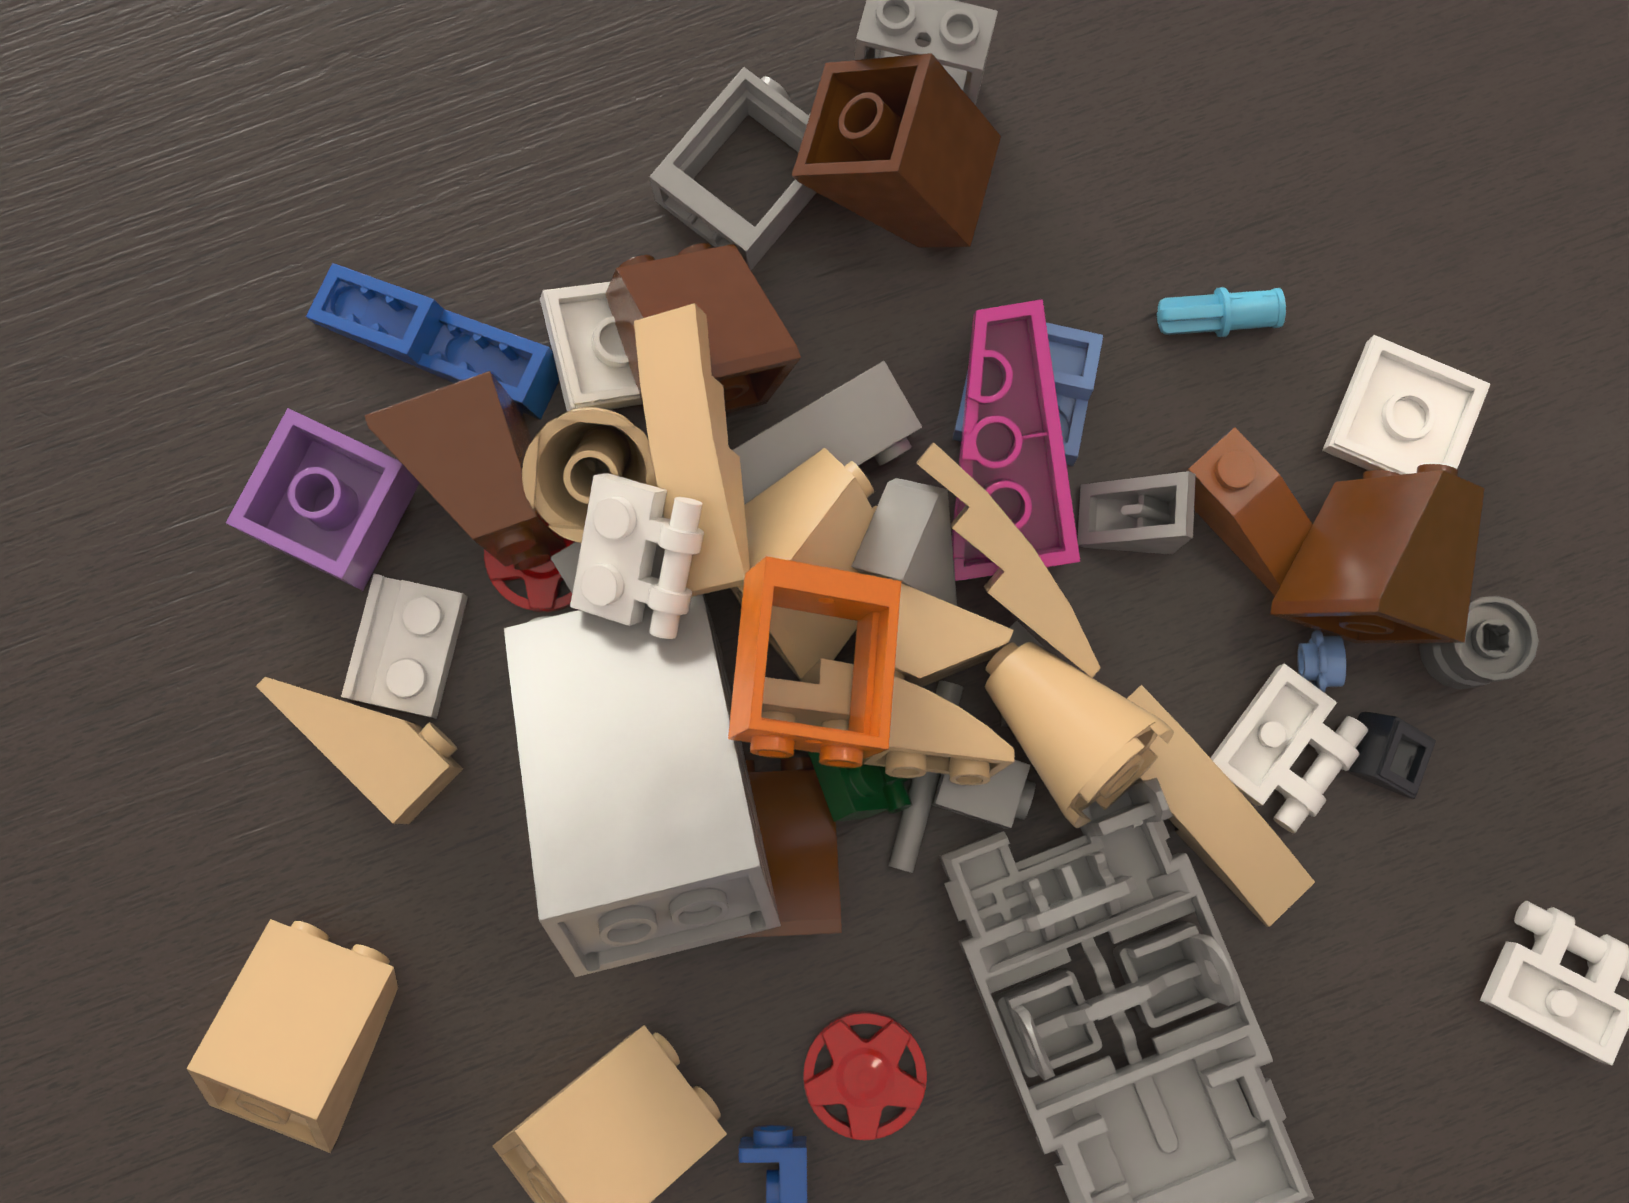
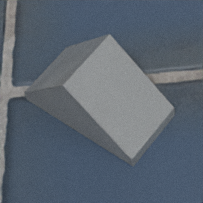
(1138, 513)
(911, 539)

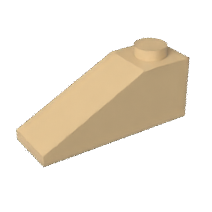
(382, 755)

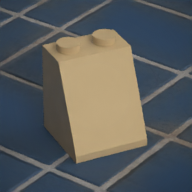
(813, 519)
(296, 1033)
(615, 1129)

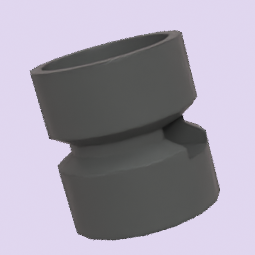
(1496, 648)

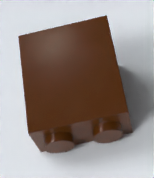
(899, 148)
(746, 336)
(469, 455)
(1388, 559)
(798, 848)

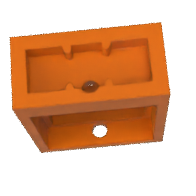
(828, 592)

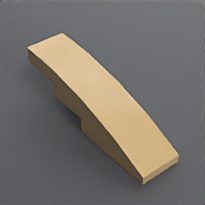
(691, 441)
(1022, 578)
(1222, 823)

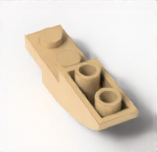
(924, 727)

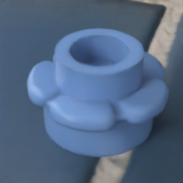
(1322, 661)

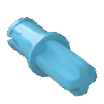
(1222, 312)

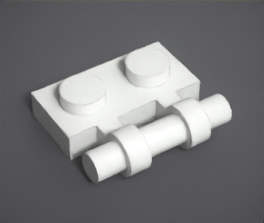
(620, 551)
(1271, 737)
(1555, 999)

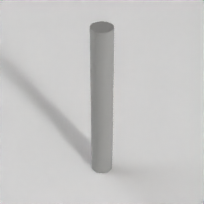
(921, 794)

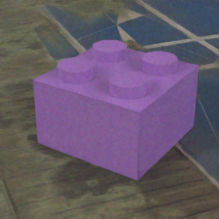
(324, 499)

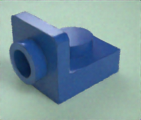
(779, 1145)

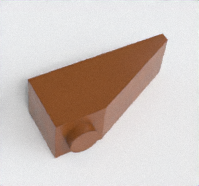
(1250, 508)

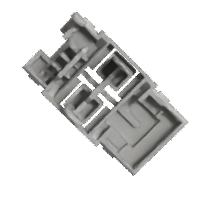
(1166, 1126)

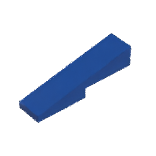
(432, 337)

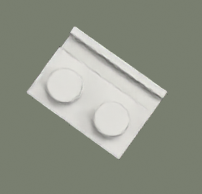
(404, 646)

